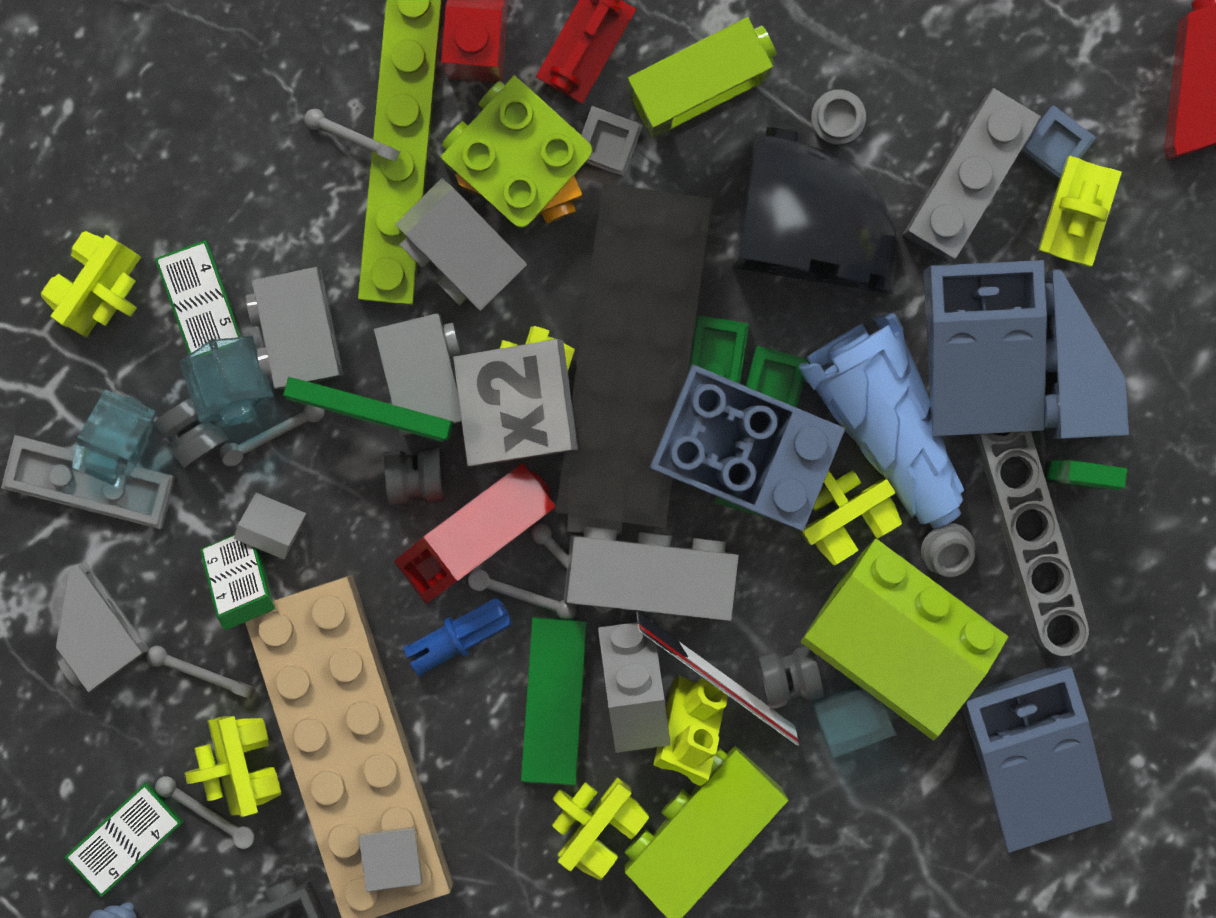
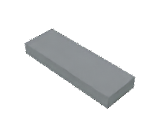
(48, 474)

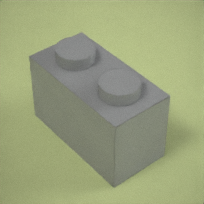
(460, 244)
(295, 327)
(421, 366)
(633, 688)

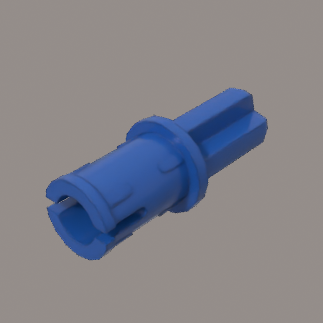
(458, 636)

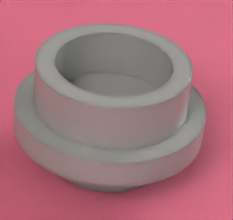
(838, 117)
(948, 550)

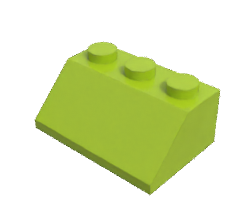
(904, 639)
(703, 833)

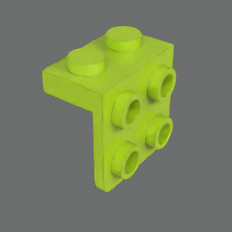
(516, 151)

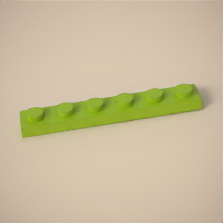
(404, 124)

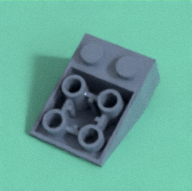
(986, 347)
(1081, 376)
(747, 448)
(1037, 756)

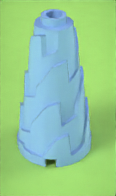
(886, 409)

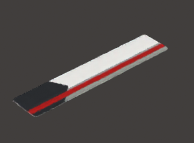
(717, 678)

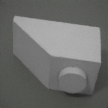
(94, 632)

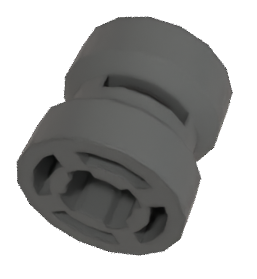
(195, 443)
(414, 476)
(803, 675)

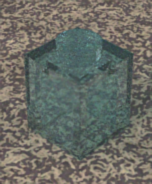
(226, 380)
(113, 438)
(853, 720)

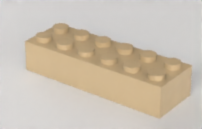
(345, 741)

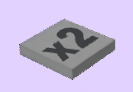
(515, 403)

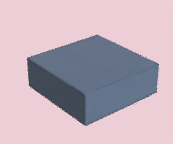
(1054, 140)

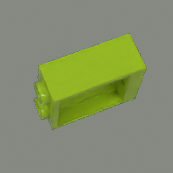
(701, 76)

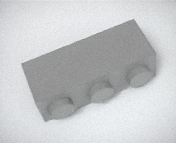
(971, 175)
(651, 574)

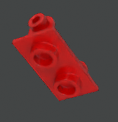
(585, 46)

